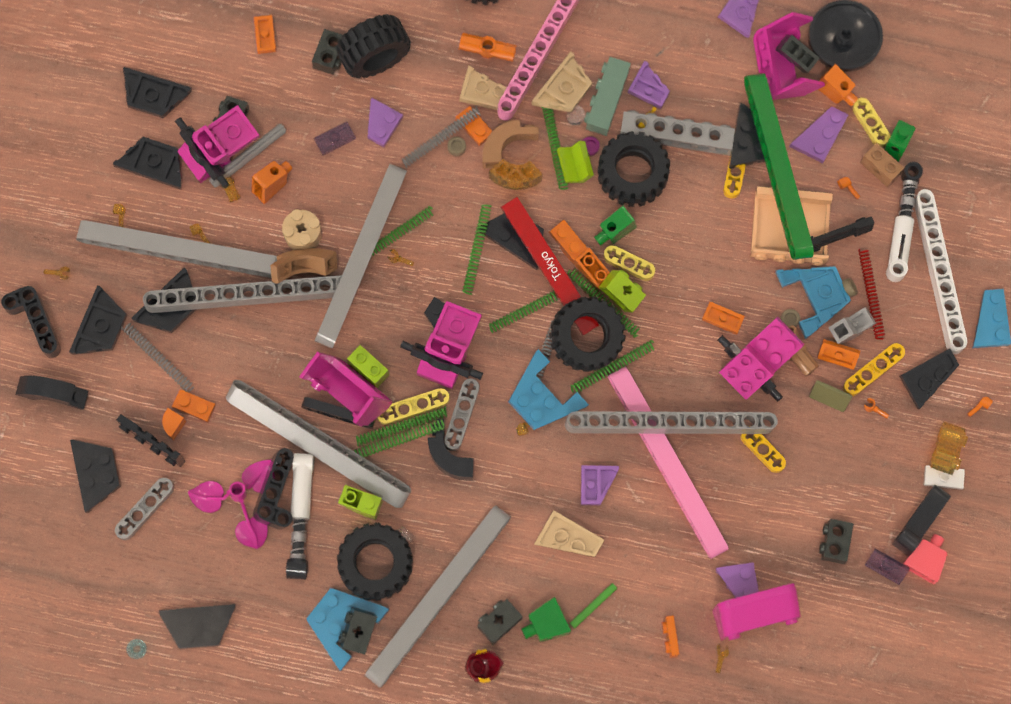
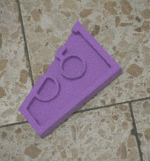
(739, 15)
(820, 136)

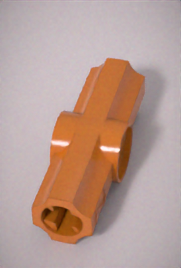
(499, 49)

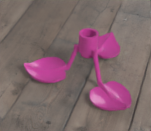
(209, 496)

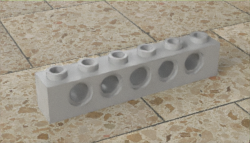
(685, 139)

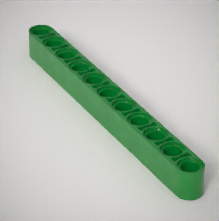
(778, 167)

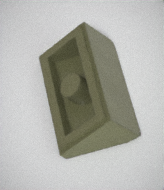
(830, 396)

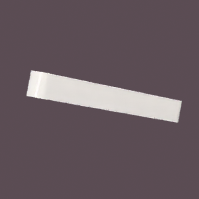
(937, 279)

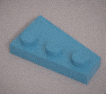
(993, 321)

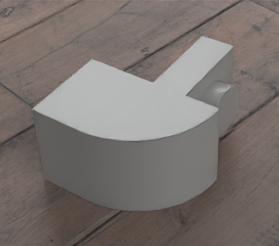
(852, 326)

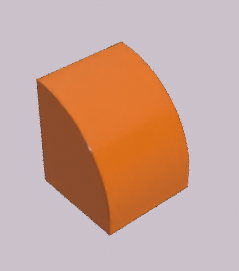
(172, 423)

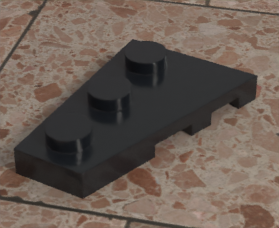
(927, 377)

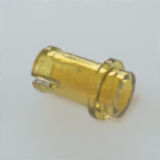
(231, 190)

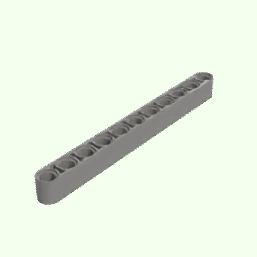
(175, 248)
(360, 256)
(238, 291)
(678, 417)
(318, 443)
(437, 596)

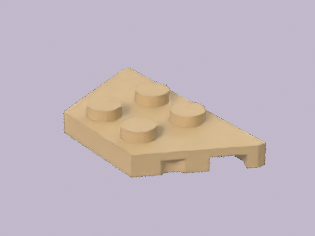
(564, 87)

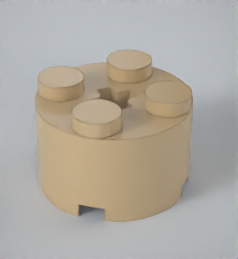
(297, 221)

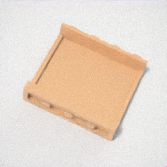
(768, 232)

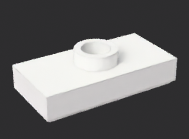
(944, 480)

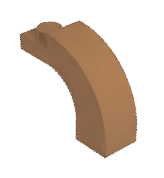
(502, 136)
(303, 261)

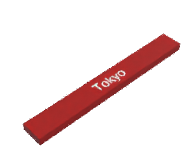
(545, 259)

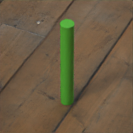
(593, 605)

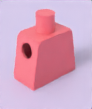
(927, 559)

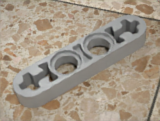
(460, 414)
(141, 506)

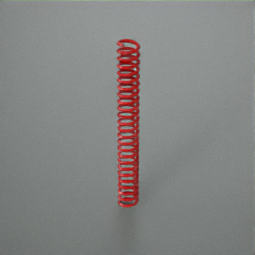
(874, 294)

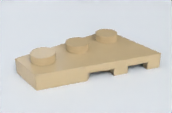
(568, 536)

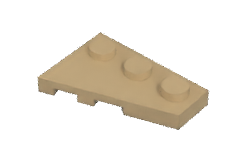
(482, 91)

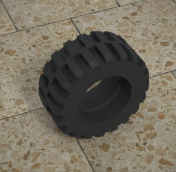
(373, 46)
(637, 146)
(609, 322)
(367, 536)

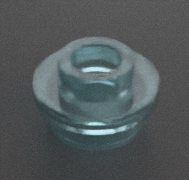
(130, 649)

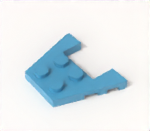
(823, 290)
(535, 400)
(329, 617)

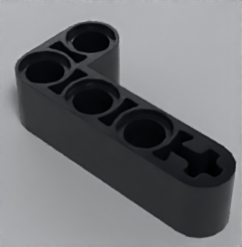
(38, 322)
(276, 487)
(921, 520)

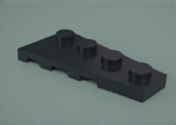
(145, 437)

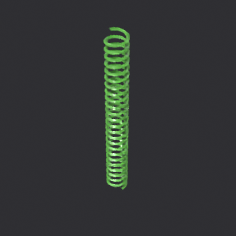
(555, 146)
(397, 230)
(474, 248)
(523, 309)
(627, 328)
(610, 365)
(421, 418)
(407, 439)

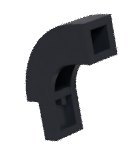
(51, 389)
(449, 464)

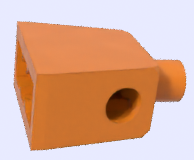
(838, 86)
(270, 180)

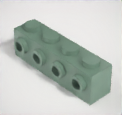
(608, 96)

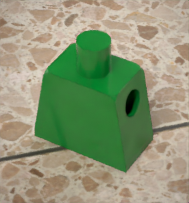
(899, 138)
(621, 221)
(547, 622)

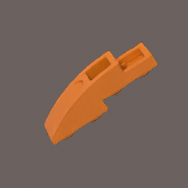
(579, 254)

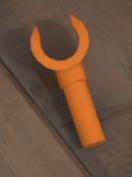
(846, 182)
(985, 402)
(874, 408)

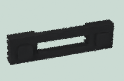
(858, 228)

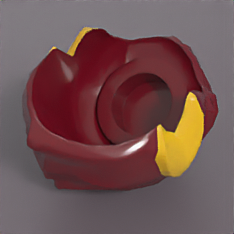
(483, 665)

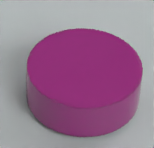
(592, 145)

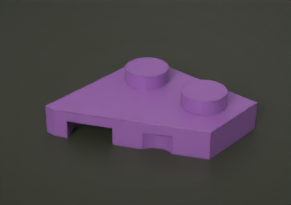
(649, 87)
(382, 122)
(596, 483)
(739, 579)

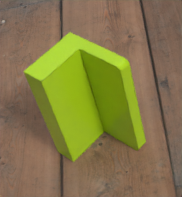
(575, 163)

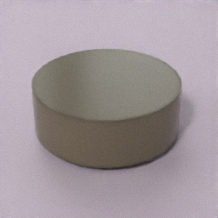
(456, 146)
(850, 287)
(790, 317)

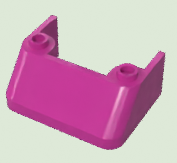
(778, 70)
(346, 386)
(756, 611)

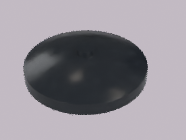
(845, 35)

